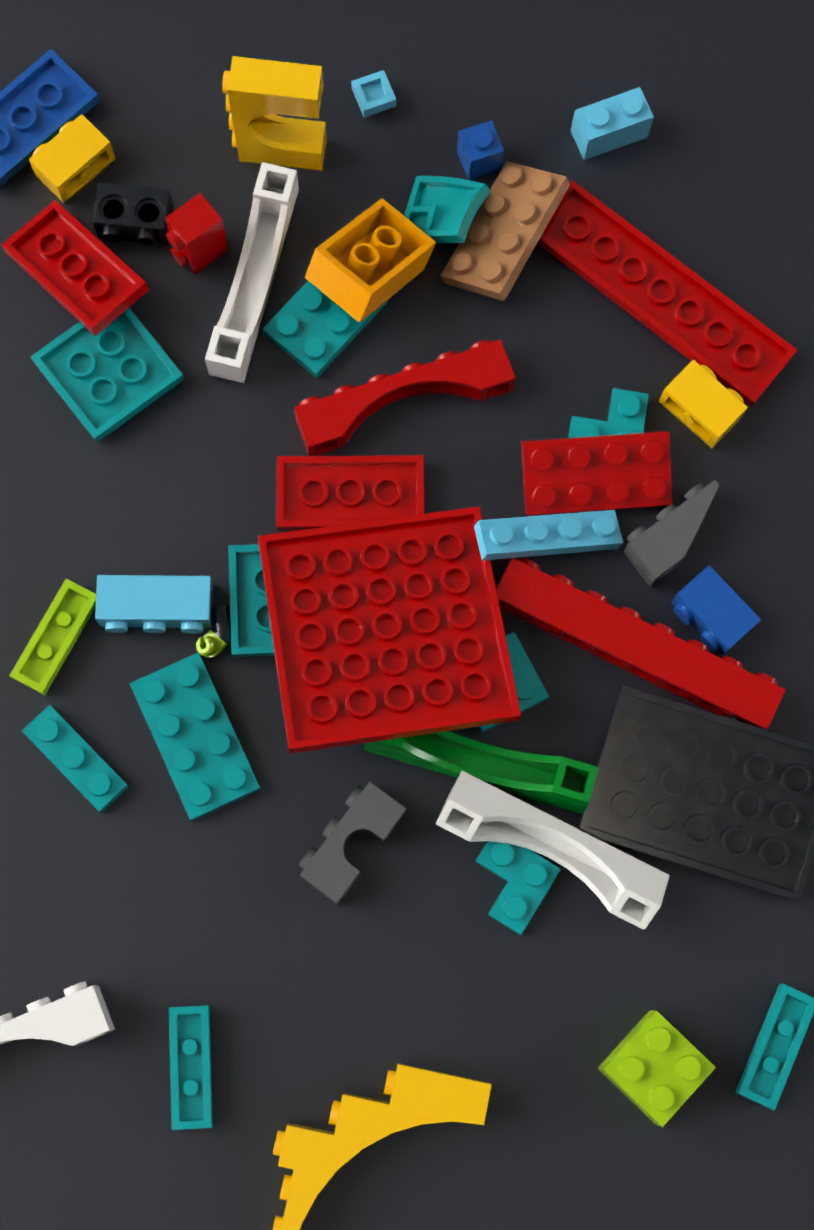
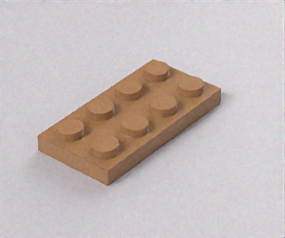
(505, 230)

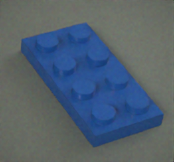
(37, 108)

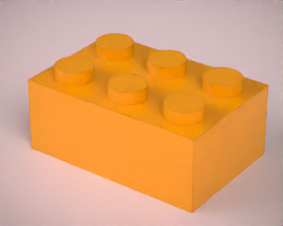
(370, 259)

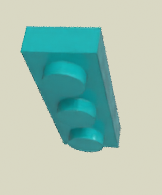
(75, 758)
(776, 1047)
(190, 1067)

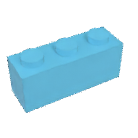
(154, 603)

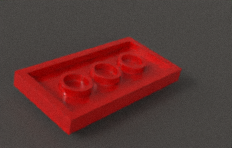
(75, 267)
(596, 472)
(347, 489)

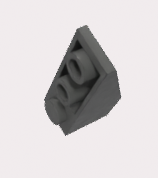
(666, 543)

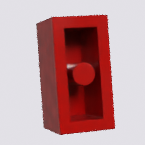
(196, 234)

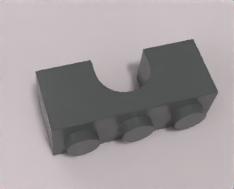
(370, 813)

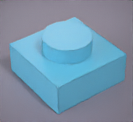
(373, 93)

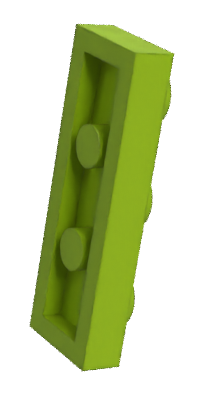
(54, 637)

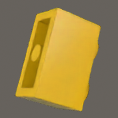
(72, 158)
(703, 403)

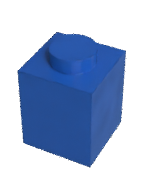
(480, 150)

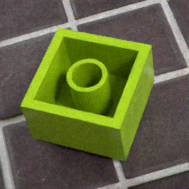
(656, 1068)

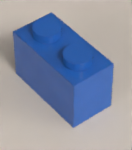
(714, 611)

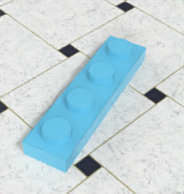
(548, 534)

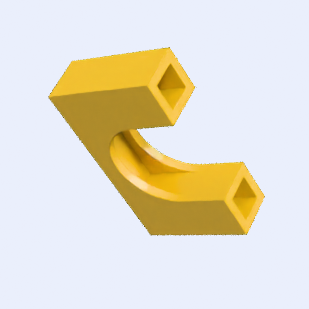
(268, 87)

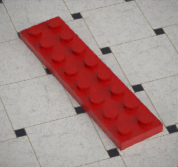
(665, 294)

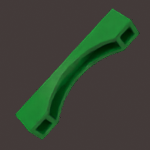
(537, 777)

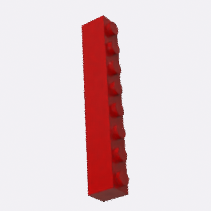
(637, 646)

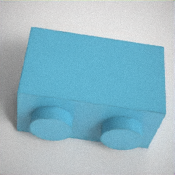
(611, 123)

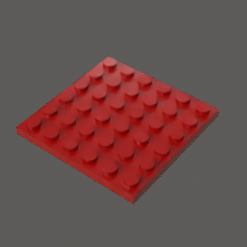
(386, 630)

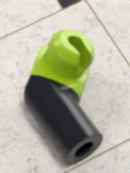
(218, 636)

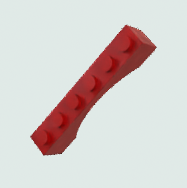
(474, 373)

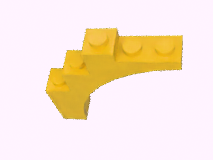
(416, 1099)

